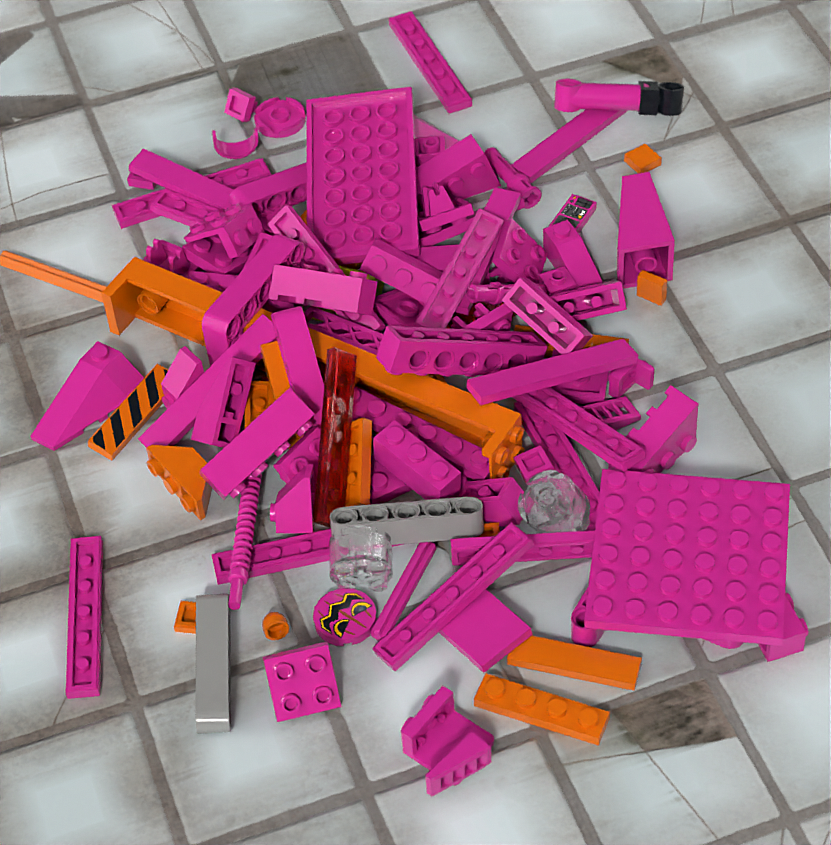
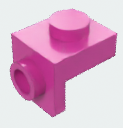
(623, 378)

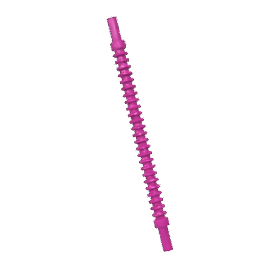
(243, 538)

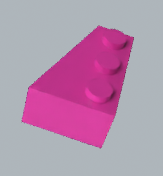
(460, 169)

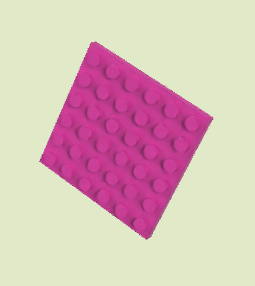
(689, 557)

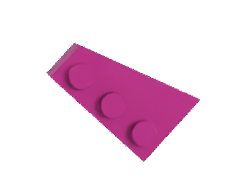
(323, 289)
(666, 432)

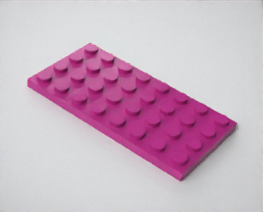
(362, 173)

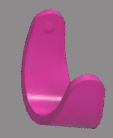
(237, 149)

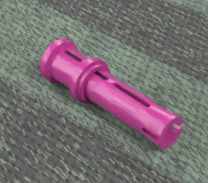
(514, 180)

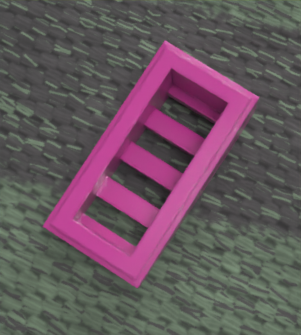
(614, 405)
(459, 763)

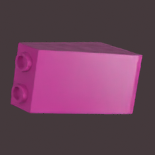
(643, 233)

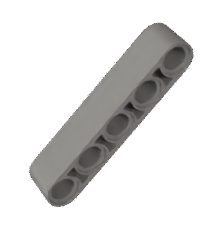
(415, 520)
(213, 664)

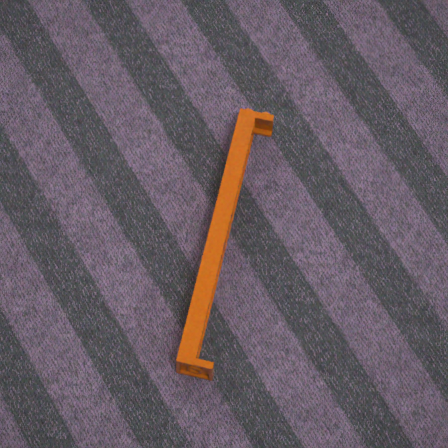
(180, 305)

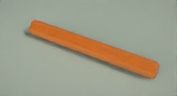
(52, 275)

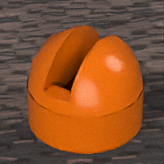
(275, 626)

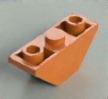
(180, 474)

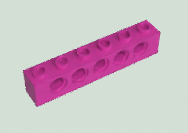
(456, 350)

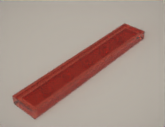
(335, 434)

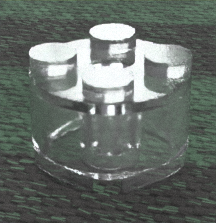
(554, 504)
(361, 559)

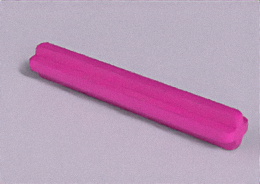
(403, 590)

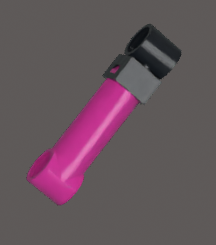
(646, 97)

